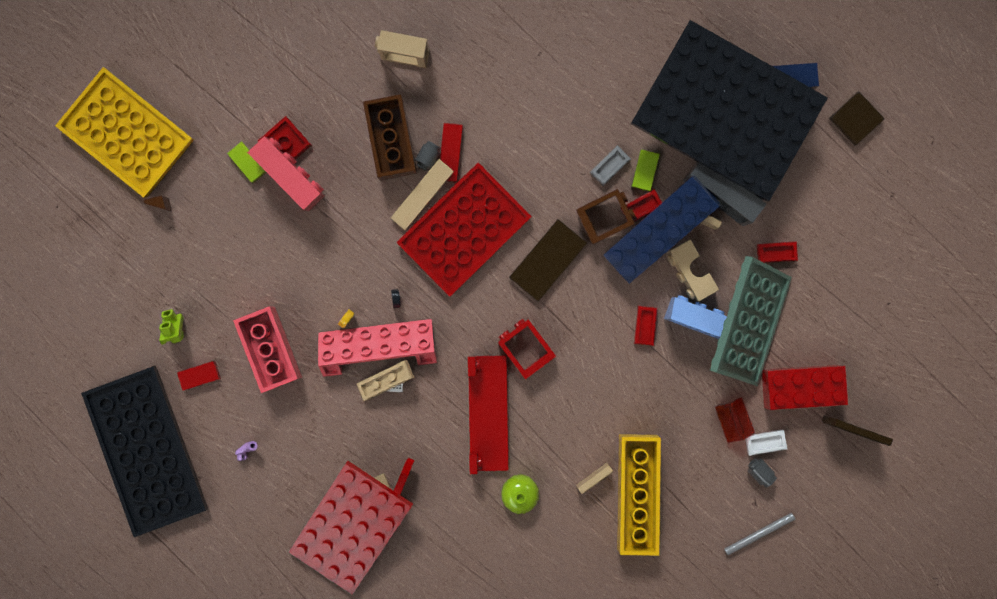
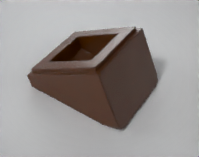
(159, 202)

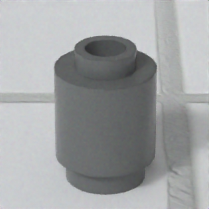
(427, 155)
(761, 472)

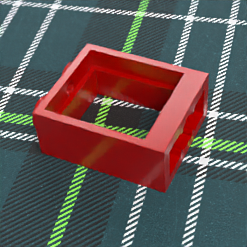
(539, 363)

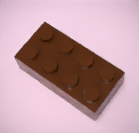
(390, 137)

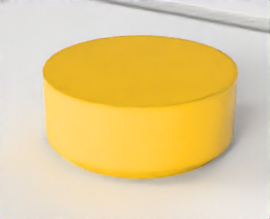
(346, 318)

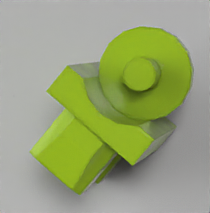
(171, 327)

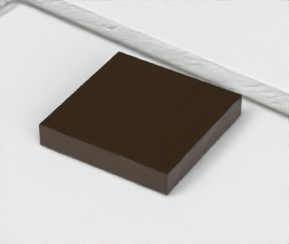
(856, 118)

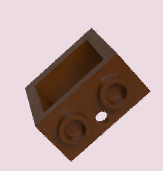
(588, 224)

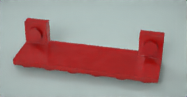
(488, 413)

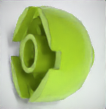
(520, 494)

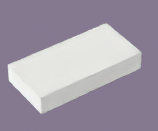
(766, 442)

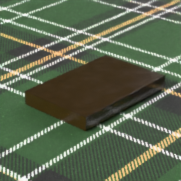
(857, 430)

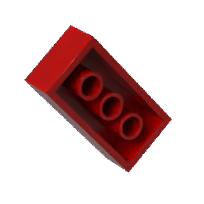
(804, 387)

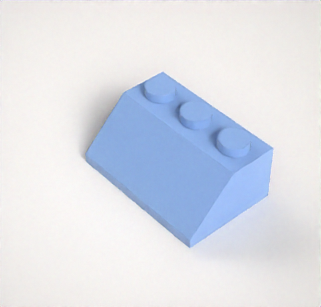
(695, 316)

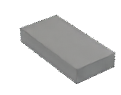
(610, 165)

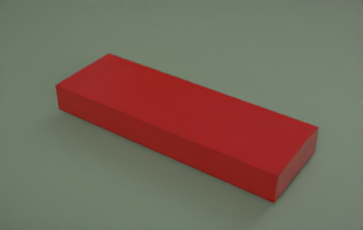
(451, 147)

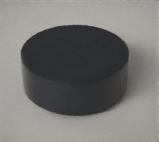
(395, 298)

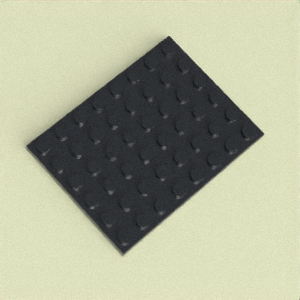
(729, 110)

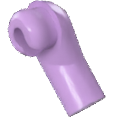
(247, 447)

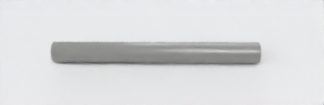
(759, 534)

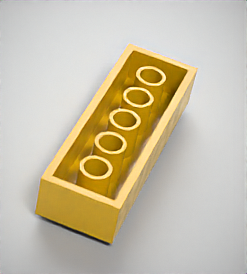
(639, 494)

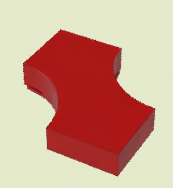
(403, 476)

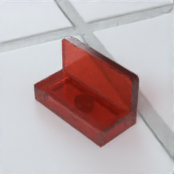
(735, 420)

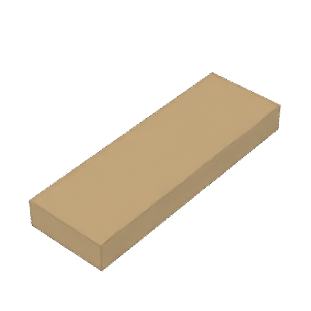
(385, 380)

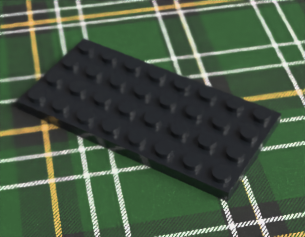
(144, 451)

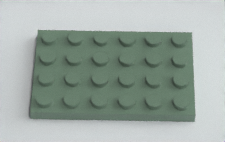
(751, 321)

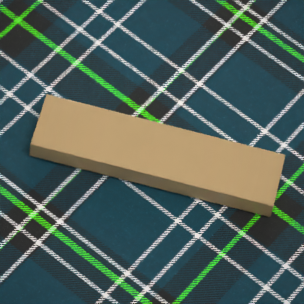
(422, 194)

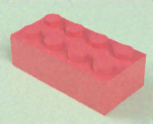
(286, 174)
(267, 349)

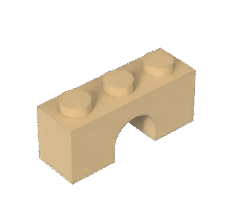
(697, 286)

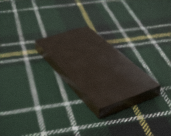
(548, 260)

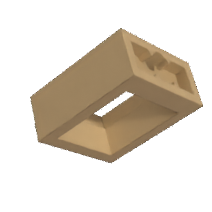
(403, 49)

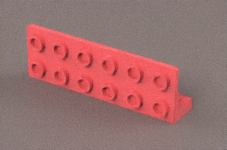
(375, 344)

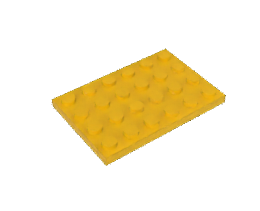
(124, 132)

